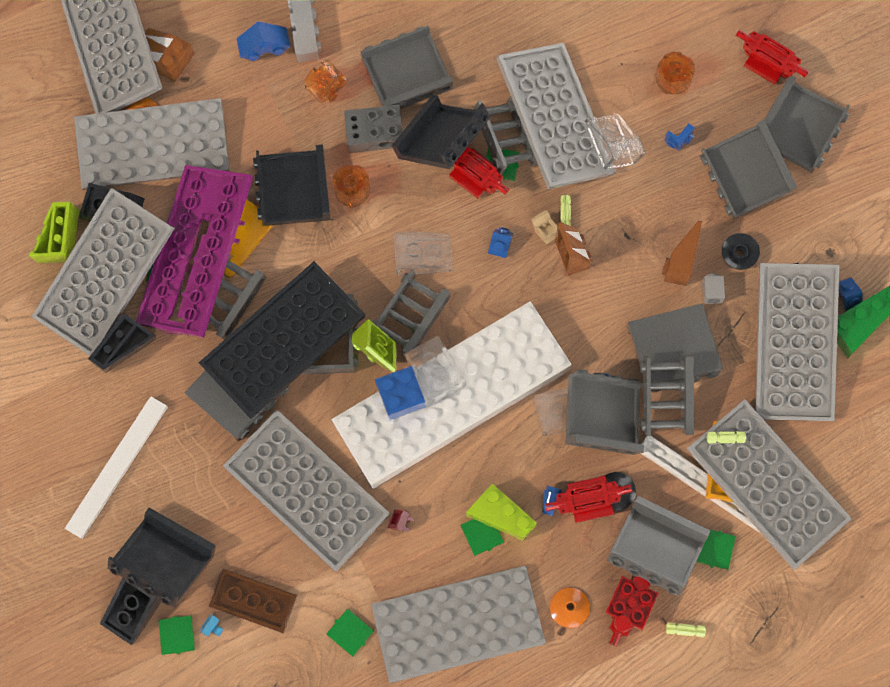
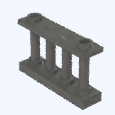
(499, 161)
(244, 298)
(429, 314)
(685, 404)

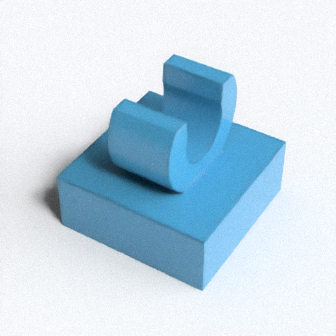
(210, 626)

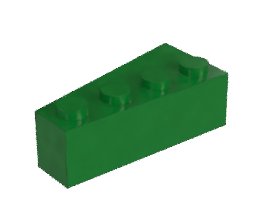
(862, 320)

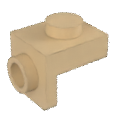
(544, 226)

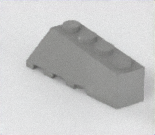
(304, 30)

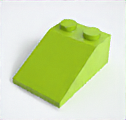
(375, 345)

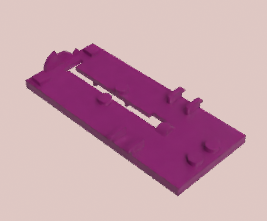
(204, 196)

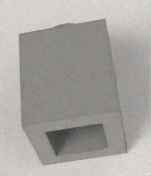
(713, 289)

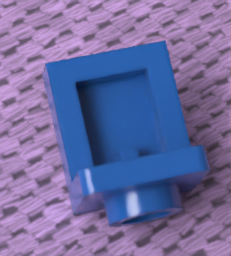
(678, 142)
(500, 242)
(850, 293)

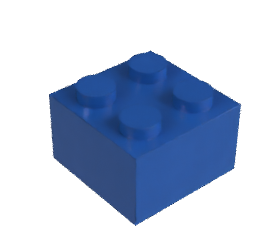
(400, 393)

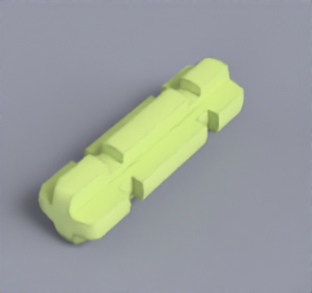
(565, 209)
(726, 437)
(685, 629)

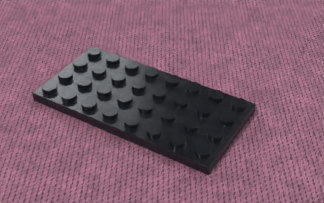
(282, 339)

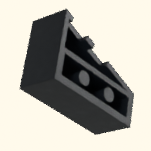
(120, 343)

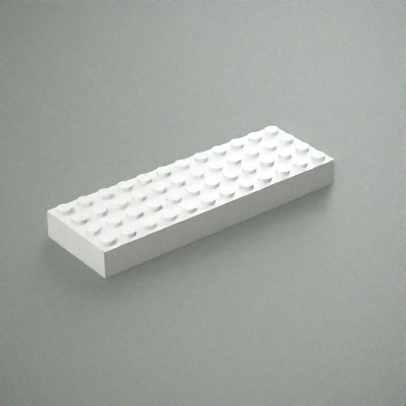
(499, 370)

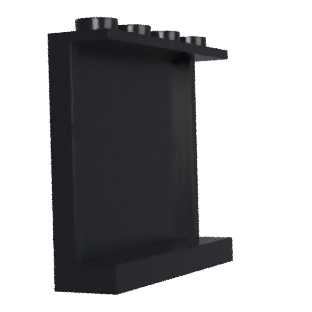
(439, 133)
(292, 187)
(162, 558)

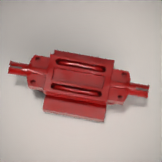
(769, 57)
(477, 174)
(589, 499)
(630, 606)

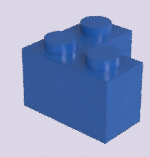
(263, 38)

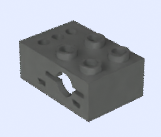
(372, 128)

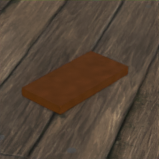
(253, 601)

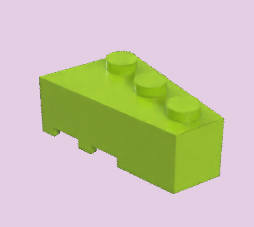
(58, 234)
(501, 513)

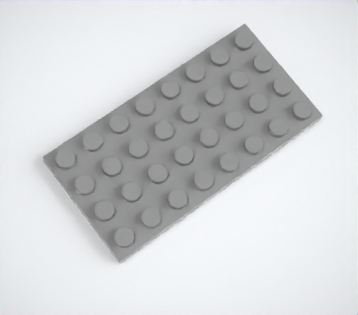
(112, 52)
(553, 114)
(150, 143)
(102, 272)
(797, 341)
(770, 486)
(306, 490)
(458, 624)

